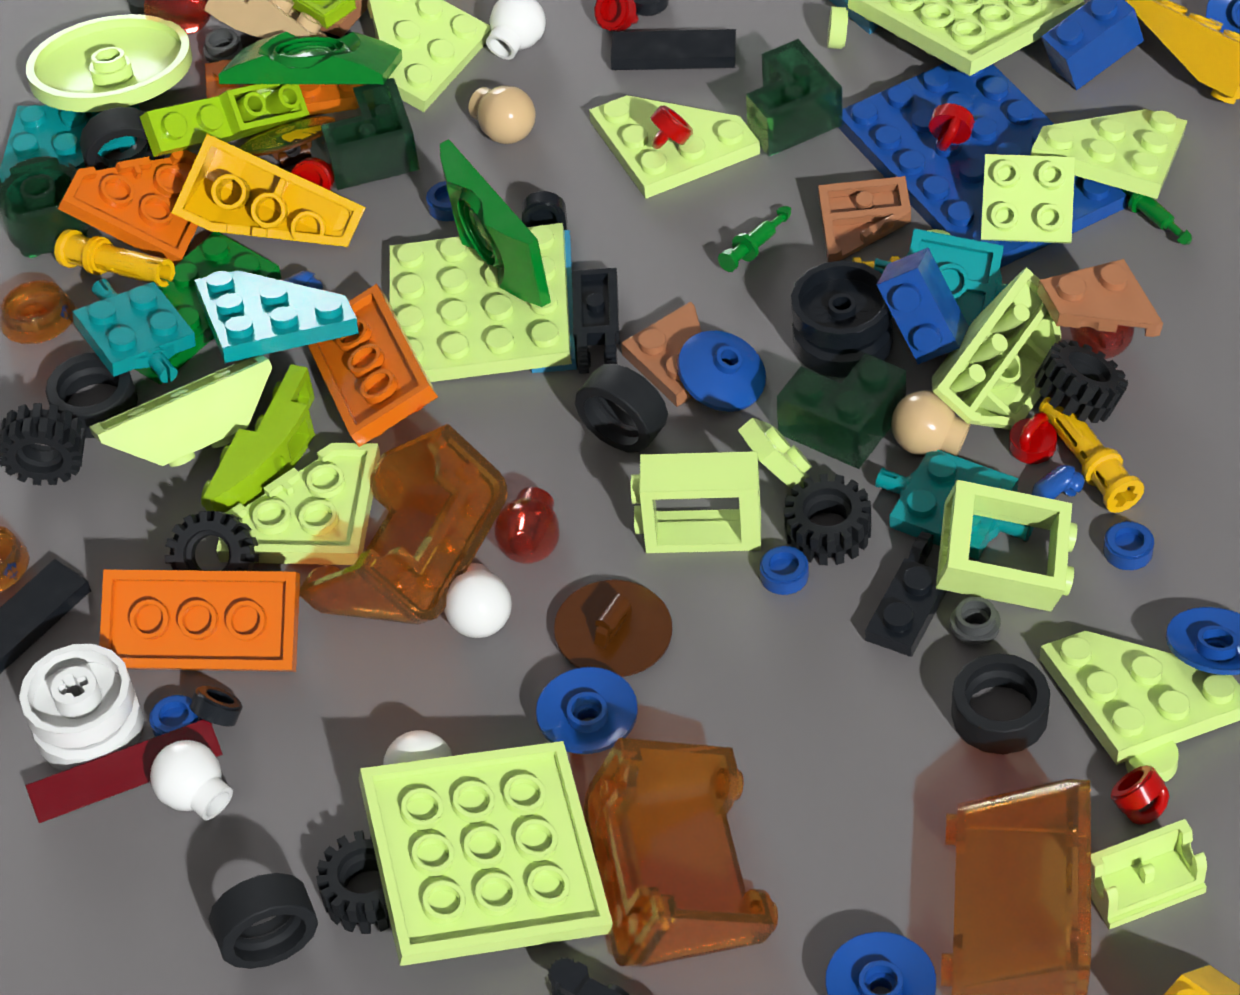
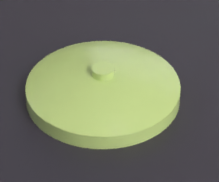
(109, 63)

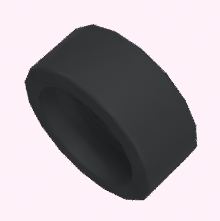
(108, 126)
(82, 372)
(634, 394)
(1008, 672)
(256, 900)

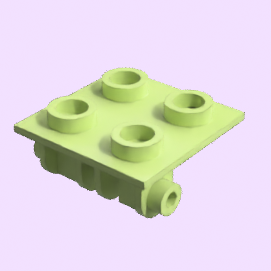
(1028, 198)

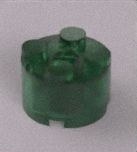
(31, 205)

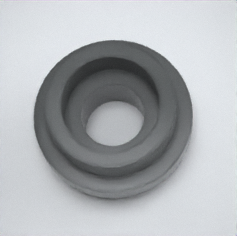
(222, 45)
(975, 611)

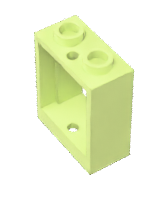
(695, 478)
(996, 582)

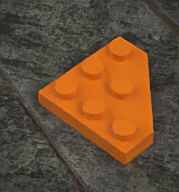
(135, 203)

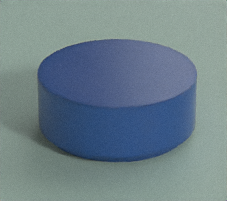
(439, 202)
(1128, 545)
(784, 570)
(171, 714)

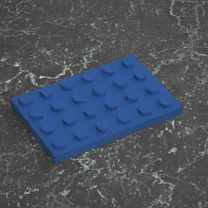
(949, 184)

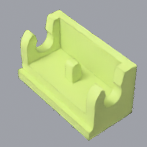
(1146, 874)

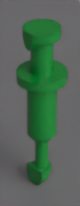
(1157, 214)
(747, 245)

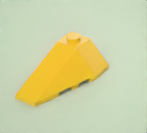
(1197, 44)
(252, 197)

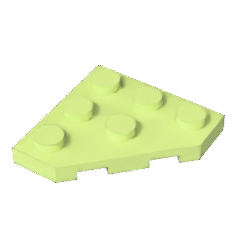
(434, 44)
(629, 131)
(1118, 149)
(314, 512)
(1138, 693)

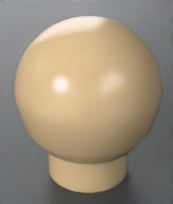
(503, 113)
(927, 424)

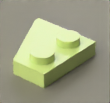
(775, 452)

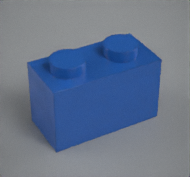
(1092, 40)
(923, 306)

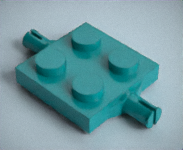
(967, 266)
(134, 329)
(927, 490)

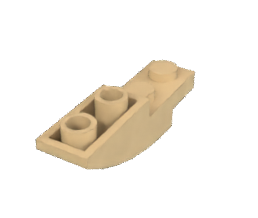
(264, 17)

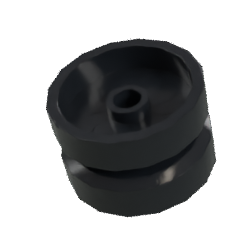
(839, 317)

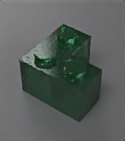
(795, 100)
(375, 142)
(844, 417)

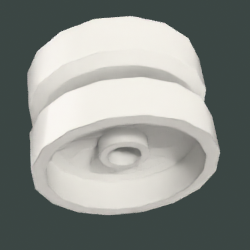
(80, 705)

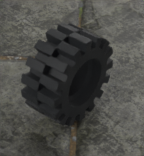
(1080, 381)
(27, 428)
(828, 498)
(210, 523)
(333, 880)

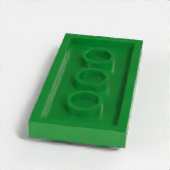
(210, 256)

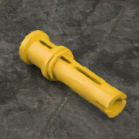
(100, 256)
(1100, 465)

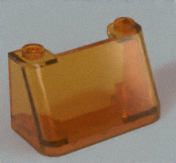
(439, 513)
(670, 853)
(1022, 892)

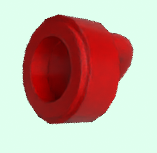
(615, 14)
(950, 125)
(670, 126)
(315, 171)
(1033, 439)
(1137, 791)

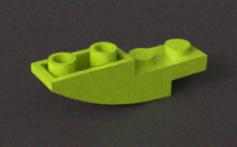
(226, 117)
(269, 451)

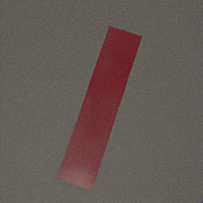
(110, 773)

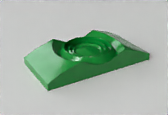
(313, 61)
(493, 229)

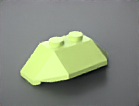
(995, 367)
(190, 416)

